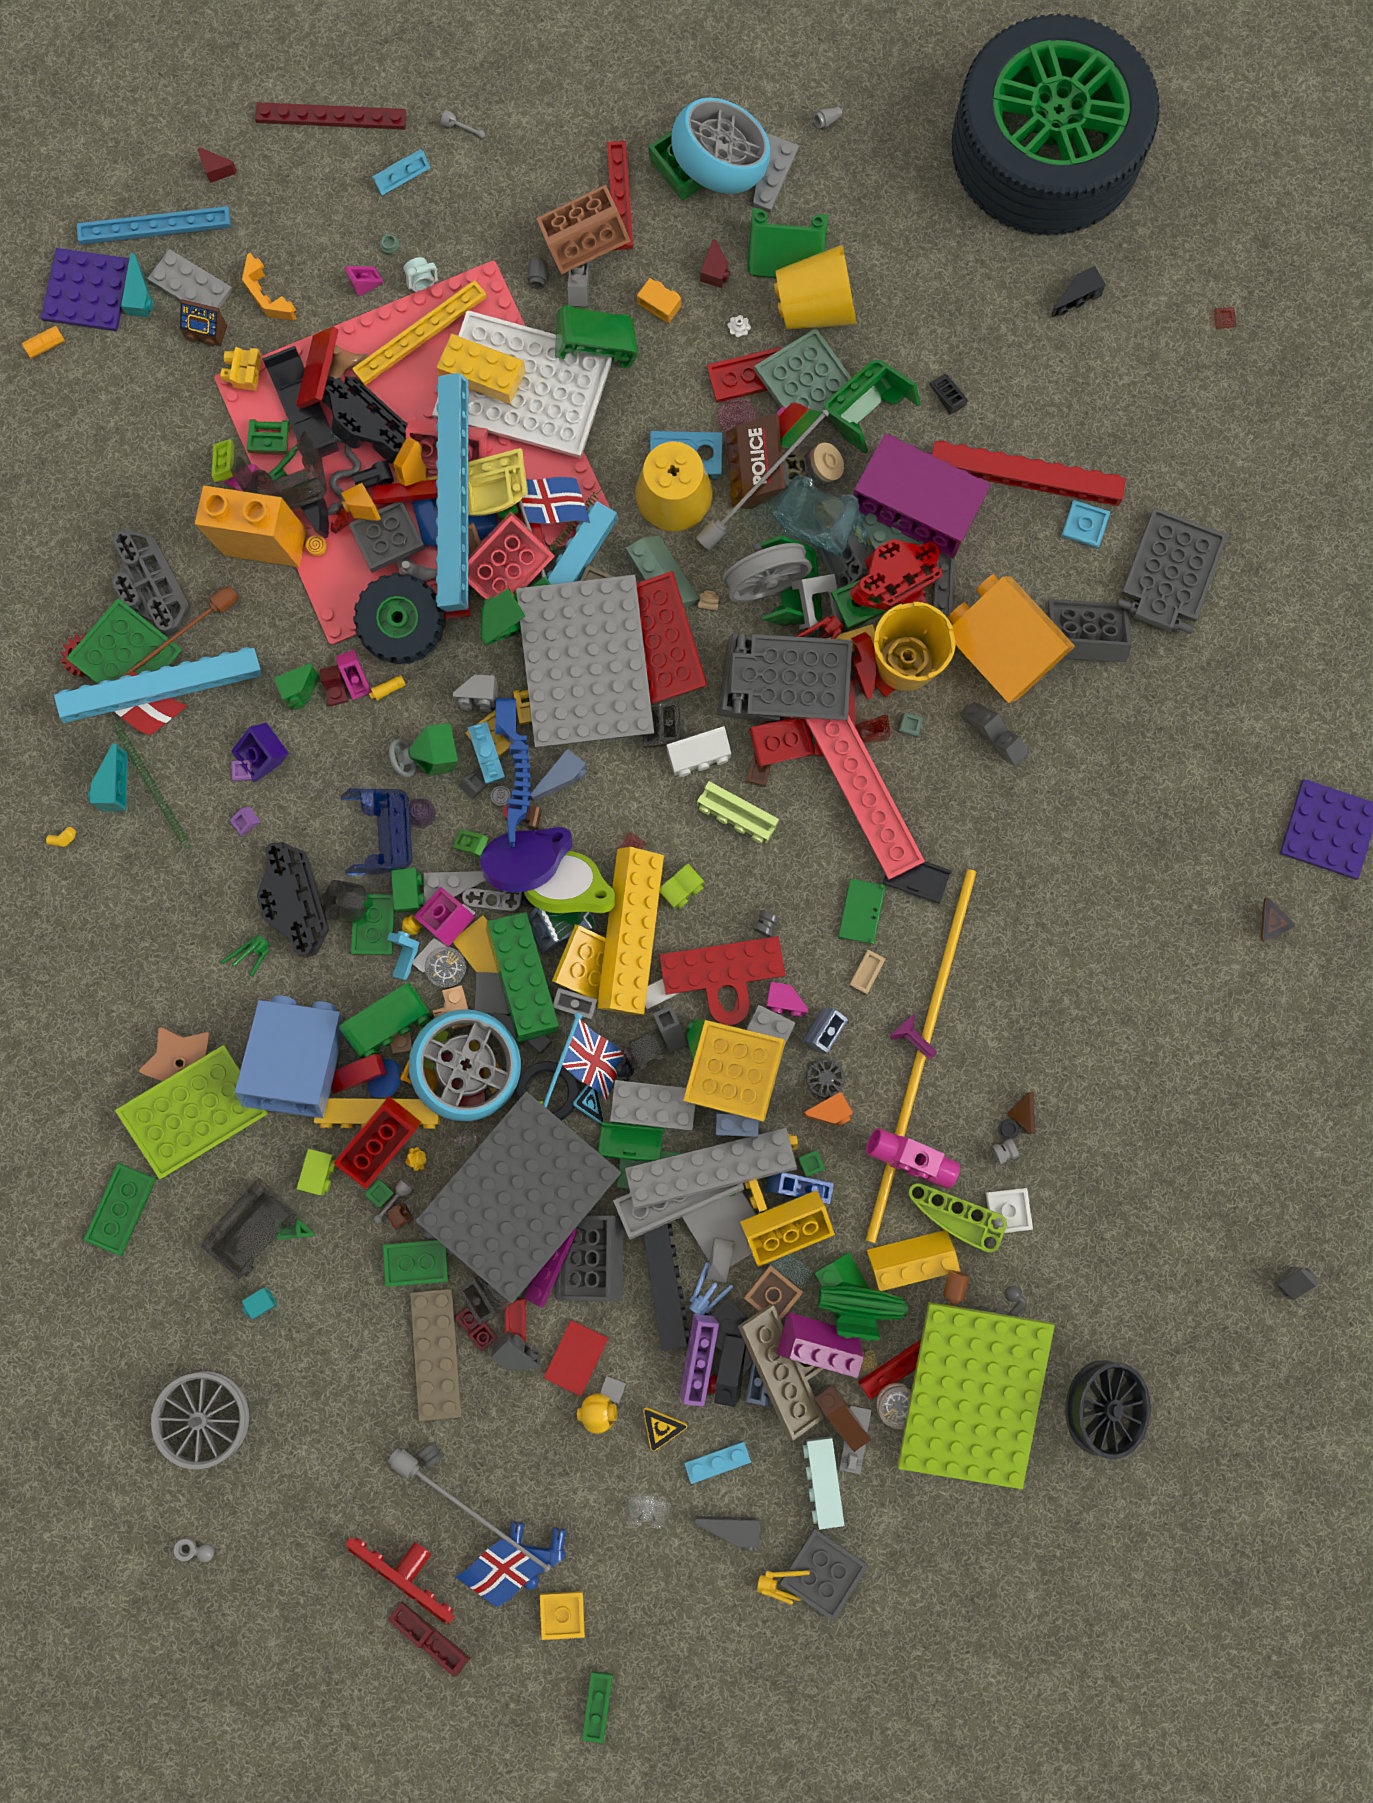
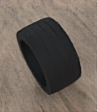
(550, 1066)

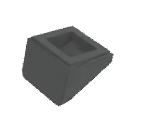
(473, 784)

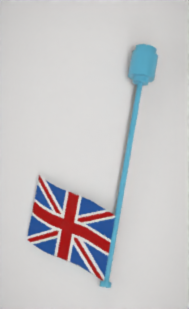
(588, 1059)

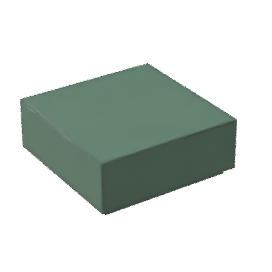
(910, 724)

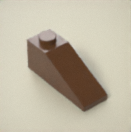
(842, 1418)

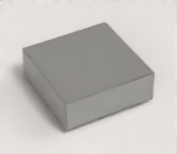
(613, 1388)

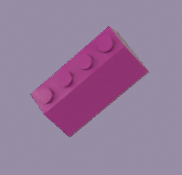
(819, 1345)

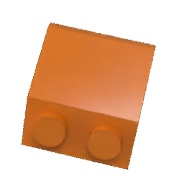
(830, 1111)

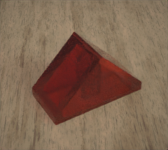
(874, 730)

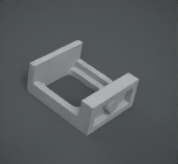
(812, 586)

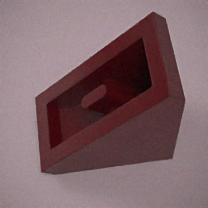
(216, 166)

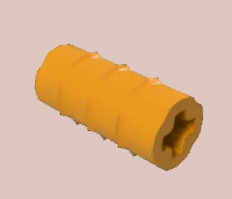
(43, 342)

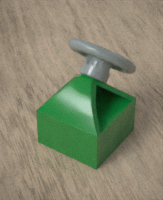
(431, 751)

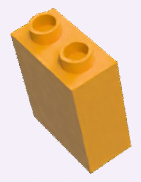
(251, 526)
(1008, 637)

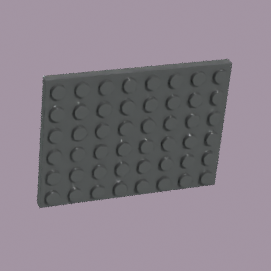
(518, 1197)

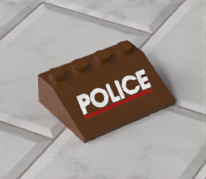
(751, 454)

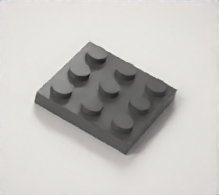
(388, 538)
(831, 1576)

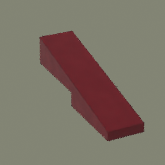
(429, 1639)

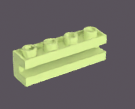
(737, 812)

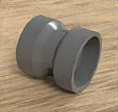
(766, 923)

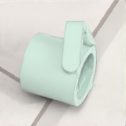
(419, 274)

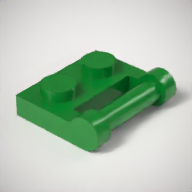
(268, 441)

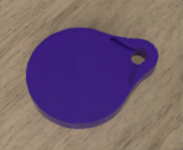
(528, 863)

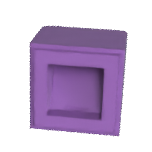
(244, 820)

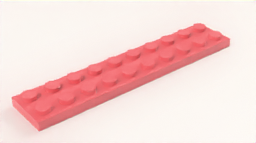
(866, 795)

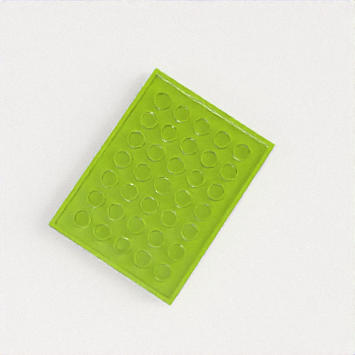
(975, 1395)

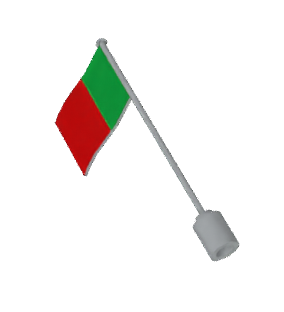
(794, 426)

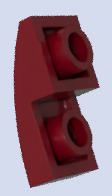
(481, 1335)

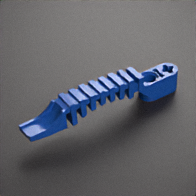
(506, 726)

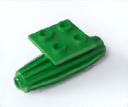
(859, 1308)

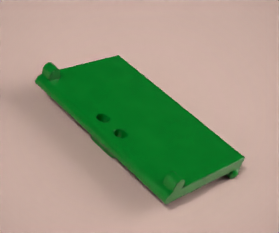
(859, 916)
(630, 1139)

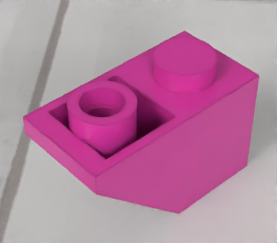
(784, 998)

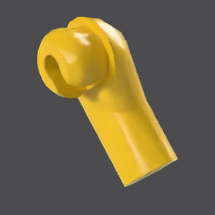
(63, 839)

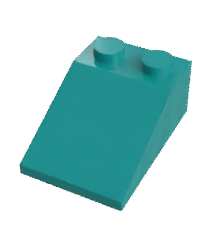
(110, 782)

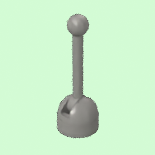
(449, 120)
(402, 1188)

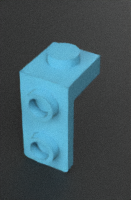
(407, 953)

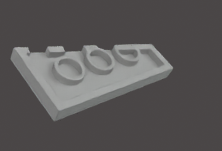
(781, 158)

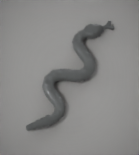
(335, 507)

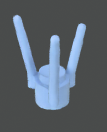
(700, 1304)

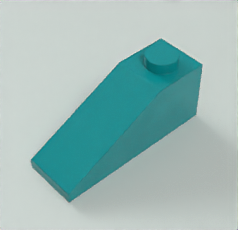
(136, 294)

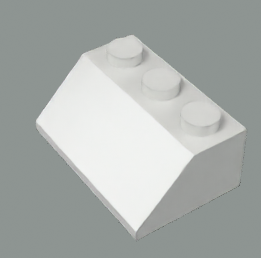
(699, 752)

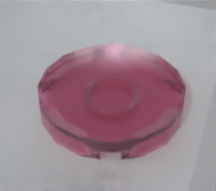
(736, 407)

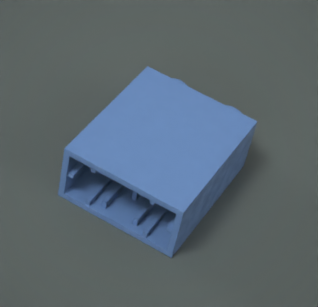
(290, 1057)

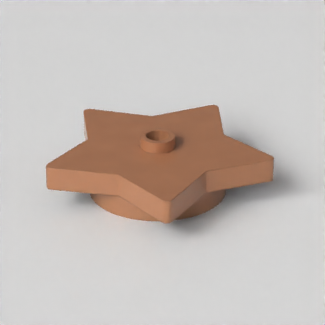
(174, 1047)

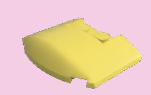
(496, 482)

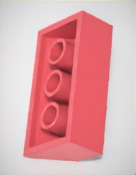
(427, 436)

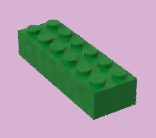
(522, 977)

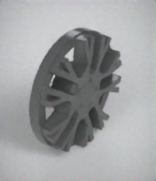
(825, 1078)

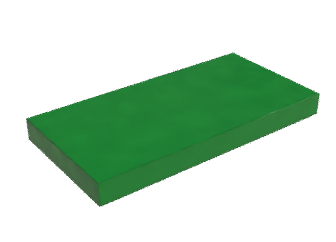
(119, 1209)

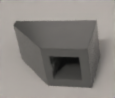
(670, 1029)
(1296, 1282)
(514, 1353)

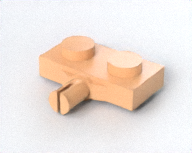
(454, 1000)

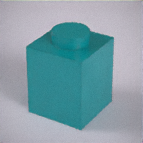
(259, 1303)

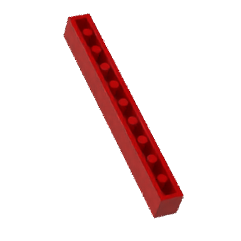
(1033, 474)

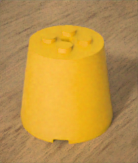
(816, 292)
(670, 500)
(913, 633)

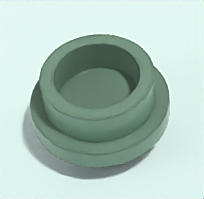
(389, 244)

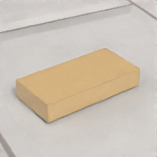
(867, 972)

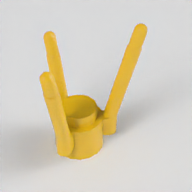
(767, 1585)

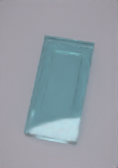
(792, 1269)

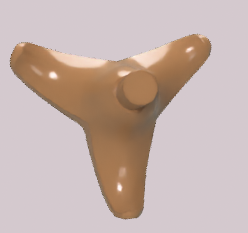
(343, 360)

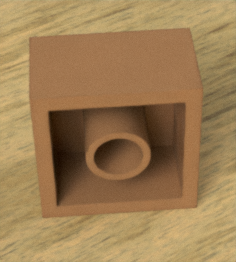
(774, 1290)

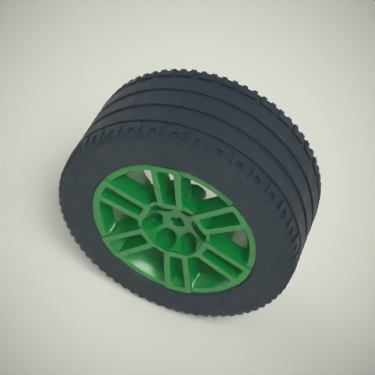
(1038, 64)

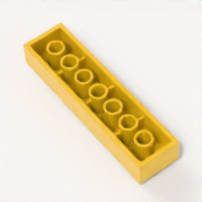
(630, 931)

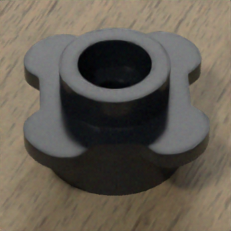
(624, 1070)

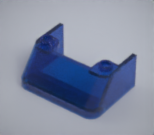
(394, 829)

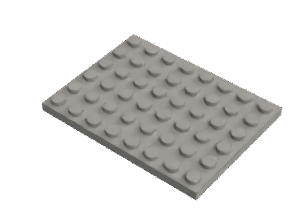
(585, 661)

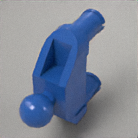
(547, 1555)

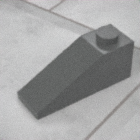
(736, 1530)

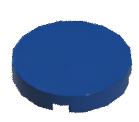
(388, 1083)

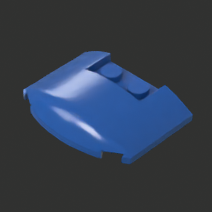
(427, 512)

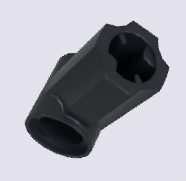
(377, 475)

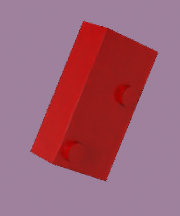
(377, 1142)

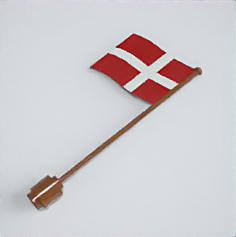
(154, 715)

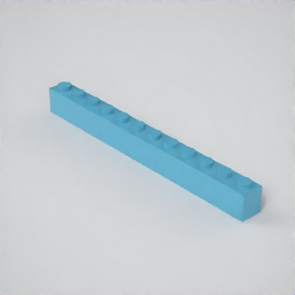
(452, 492)

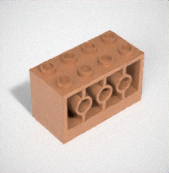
(583, 229)

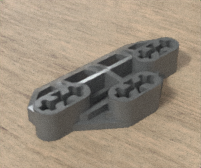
(143, 581)

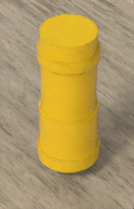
(386, 688)

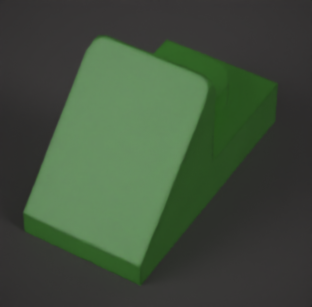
(471, 843)

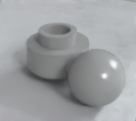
(203, 1553)

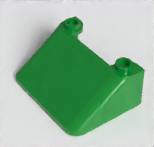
(782, 245)

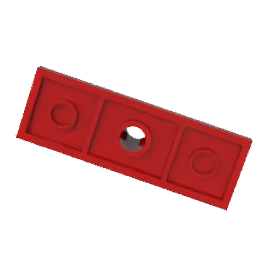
(403, 1575)

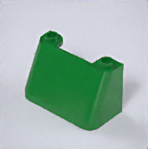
(595, 334)

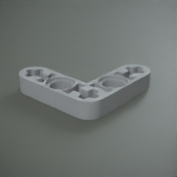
(501, 904)

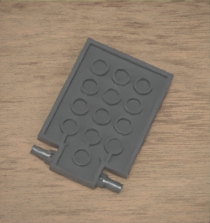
(1172, 571)
(792, 677)

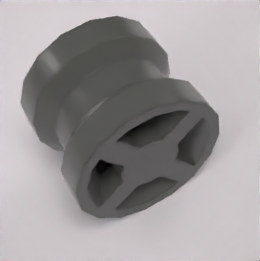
(430, 1455)

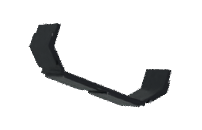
(287, 374)

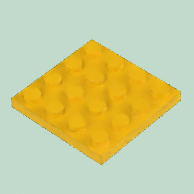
(734, 1070)

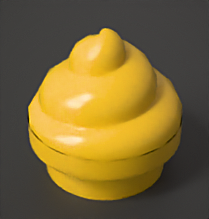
(411, 925)

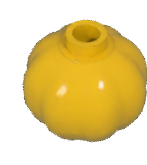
(597, 1413)

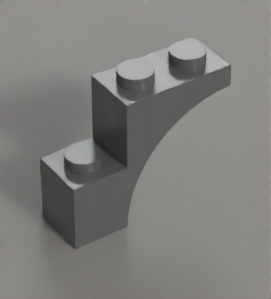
(993, 729)

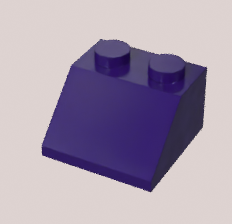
(262, 749)

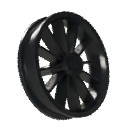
(1107, 1409)

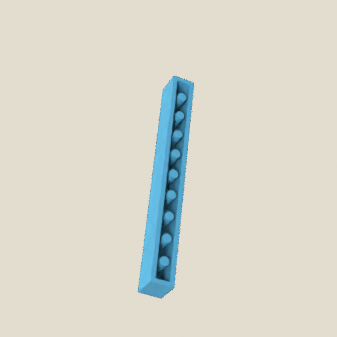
(157, 685)

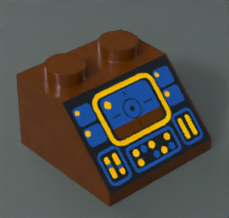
(202, 323)

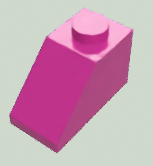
(353, 674)

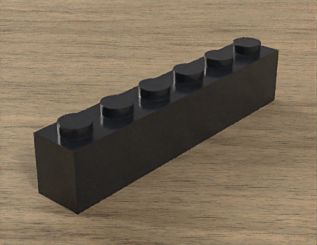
(665, 1289)

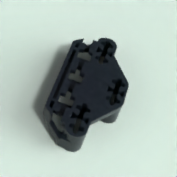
(356, 423)
(290, 902)

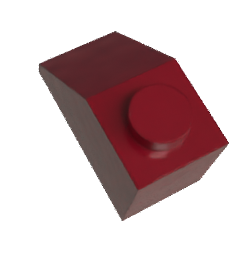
(715, 267)

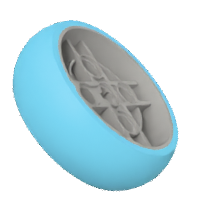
(720, 145)
(472, 1083)

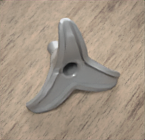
(407, 566)

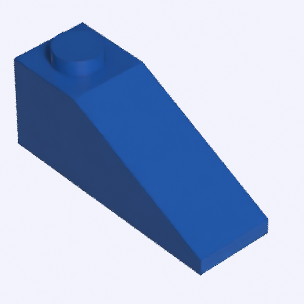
(798, 1186)

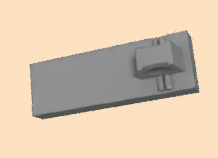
(851, 1460)

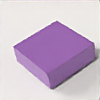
(238, 771)

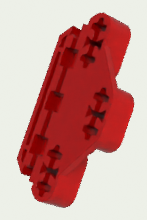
(892, 570)

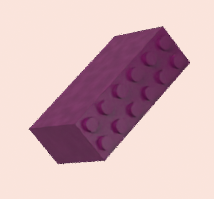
(915, 486)

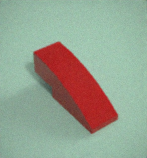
(864, 663)
(358, 1073)

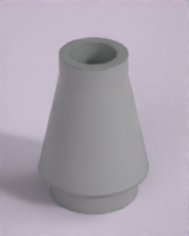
(825, 117)

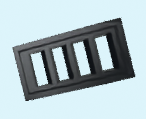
(950, 407)

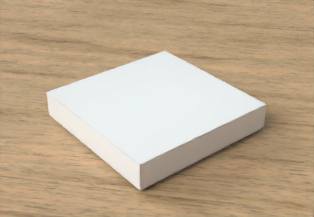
(1013, 1206)

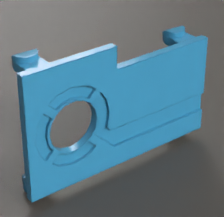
(694, 440)

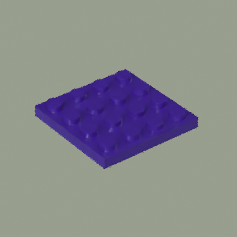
(85, 289)
(1329, 829)

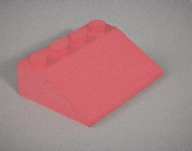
(507, 558)

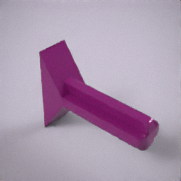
(906, 1031)

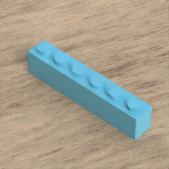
(584, 545)

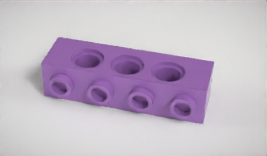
(699, 1360)

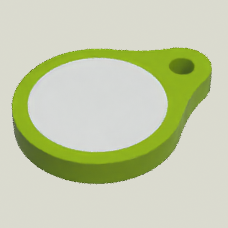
(574, 888)

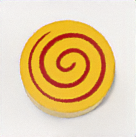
(316, 545)

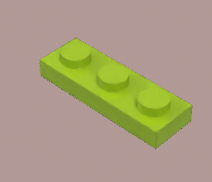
(222, 460)

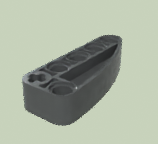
(850, 565)

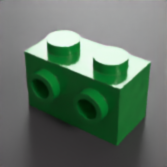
(407, 890)

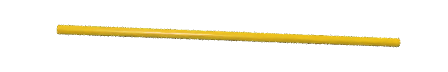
(920, 1058)

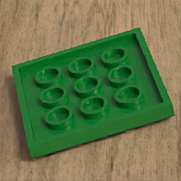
(119, 643)

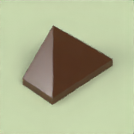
(1024, 1113)

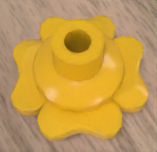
(416, 1159)

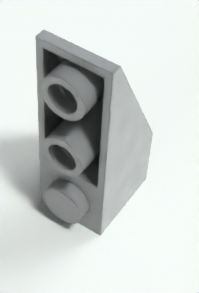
(578, 285)

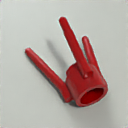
(832, 627)

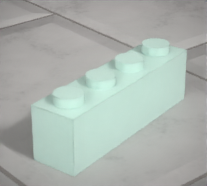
(825, 1484)

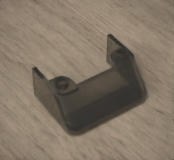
(296, 488)

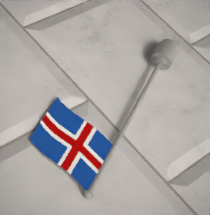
(553, 502)
(501, 1567)

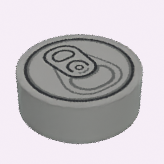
(500, 796)

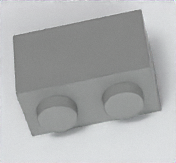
(571, 1002)

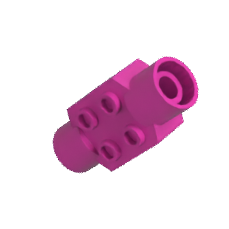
(913, 1157)

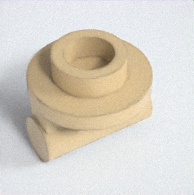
(708, 600)

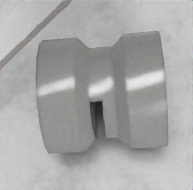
(1005, 1151)

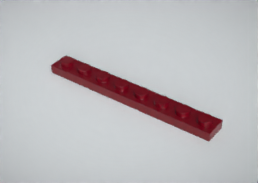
(330, 115)

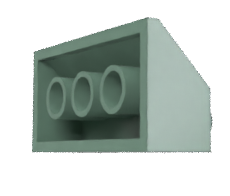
(652, 558)

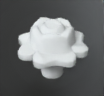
(739, 326)

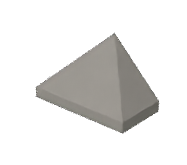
(720, 1260)

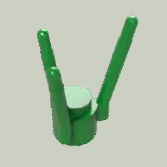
(278, 471)
(255, 944)

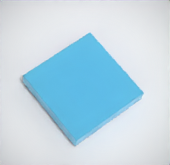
(1085, 524)

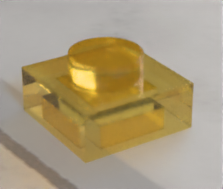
(869, 1362)

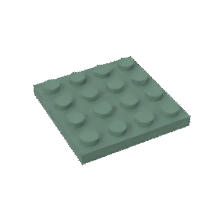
(803, 372)

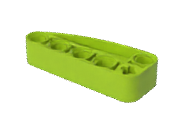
(960, 1224)

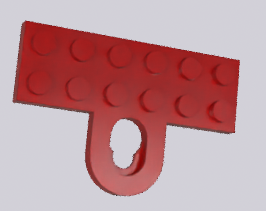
(720, 967)

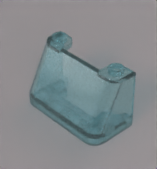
(816, 515)

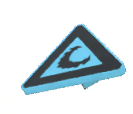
(589, 1103)

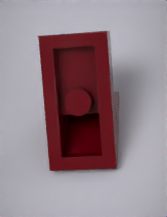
(334, 685)

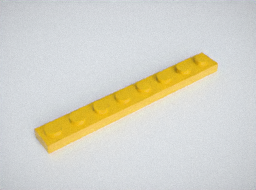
(419, 333)

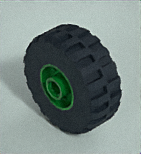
(378, 613)

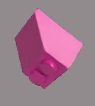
(444, 916)

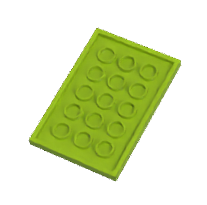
(188, 1112)

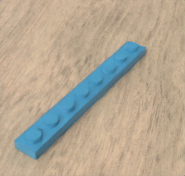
(153, 225)

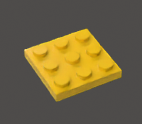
(581, 963)

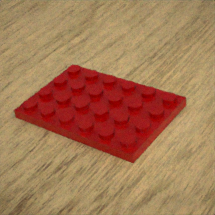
(667, 640)

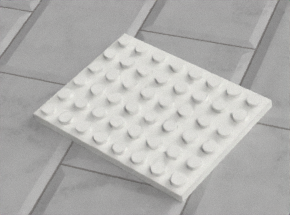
(554, 397)

